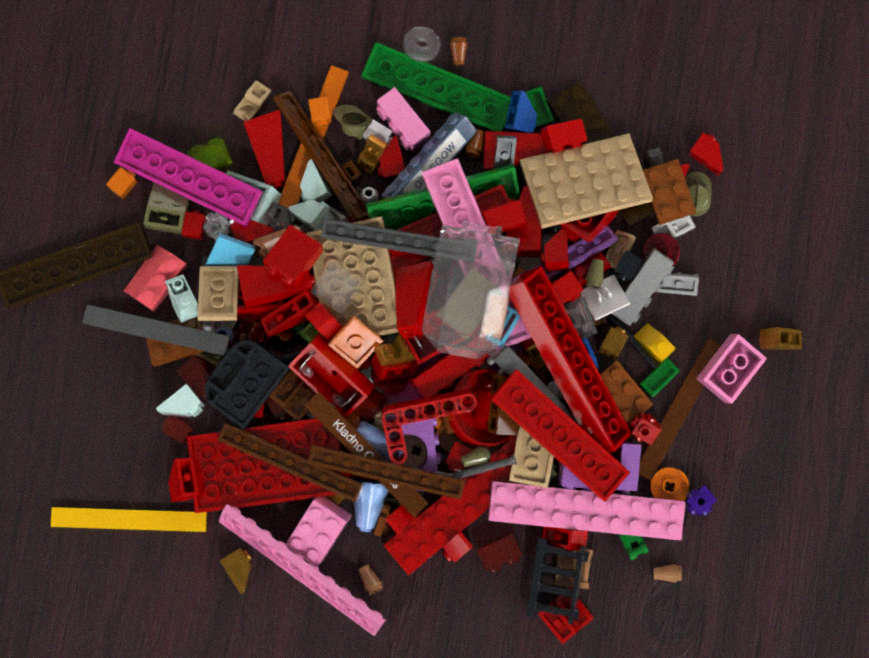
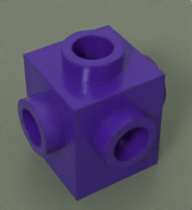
(707, 500)

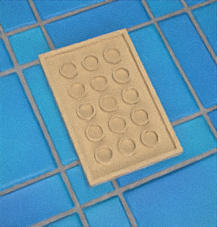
(585, 181)
(376, 298)

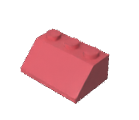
(149, 282)

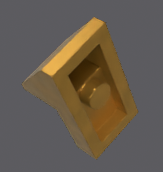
(394, 352)

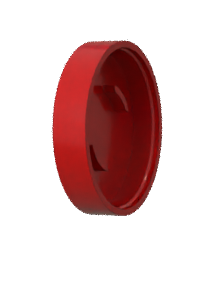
(463, 424)

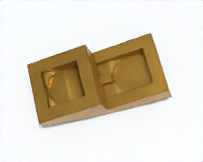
(370, 155)

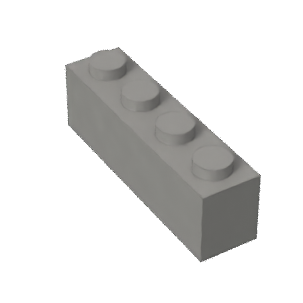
(643, 284)

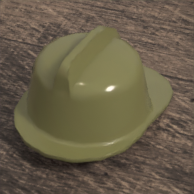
(352, 119)
(700, 191)

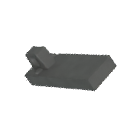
(504, 151)

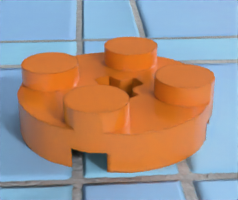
(670, 475)

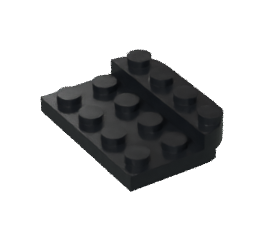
(244, 381)

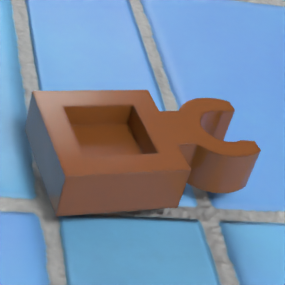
(382, 525)

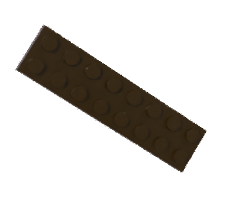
(576, 104)
(74, 265)

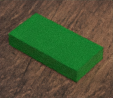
(540, 105)
(659, 377)

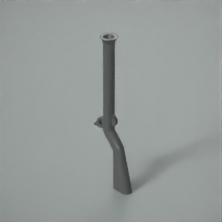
(481, 468)

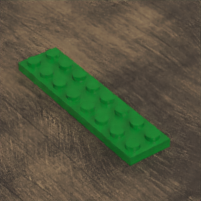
(437, 87)
(418, 204)

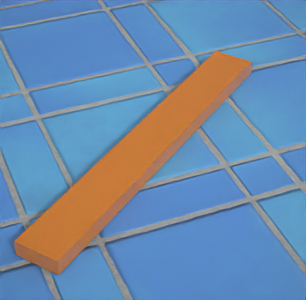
(332, 89)

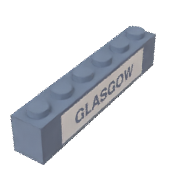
(439, 150)

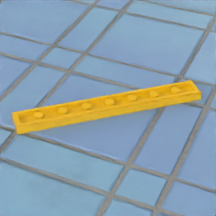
(128, 519)

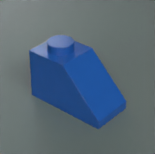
(520, 115)

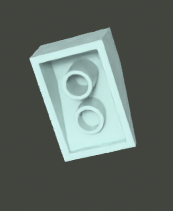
(269, 195)

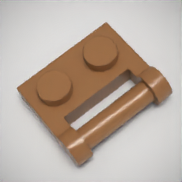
(570, 563)

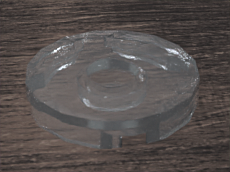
(419, 53)

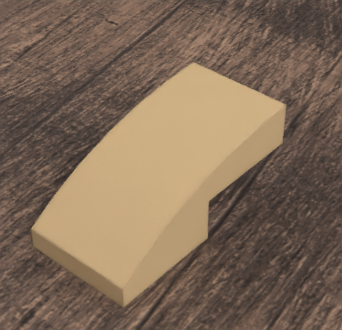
(252, 102)

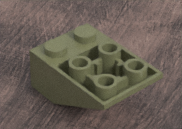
(165, 210)

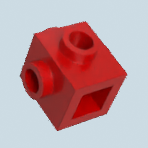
(645, 428)

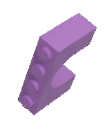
(425, 431)
(627, 454)

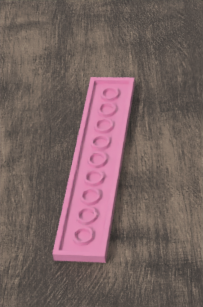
(454, 205)
(586, 511)
(296, 566)

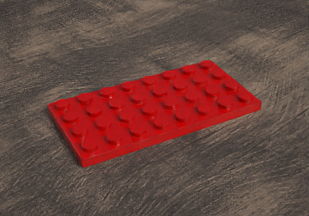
(243, 480)

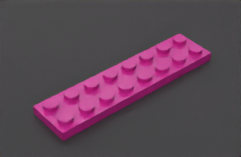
(188, 177)

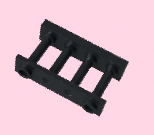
(537, 586)

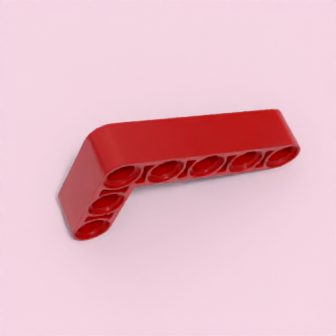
(421, 415)

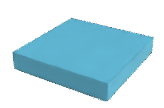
(229, 252)

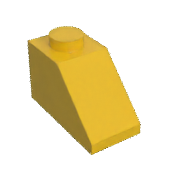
(654, 343)

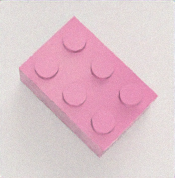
(402, 120)
(731, 368)
(318, 530)

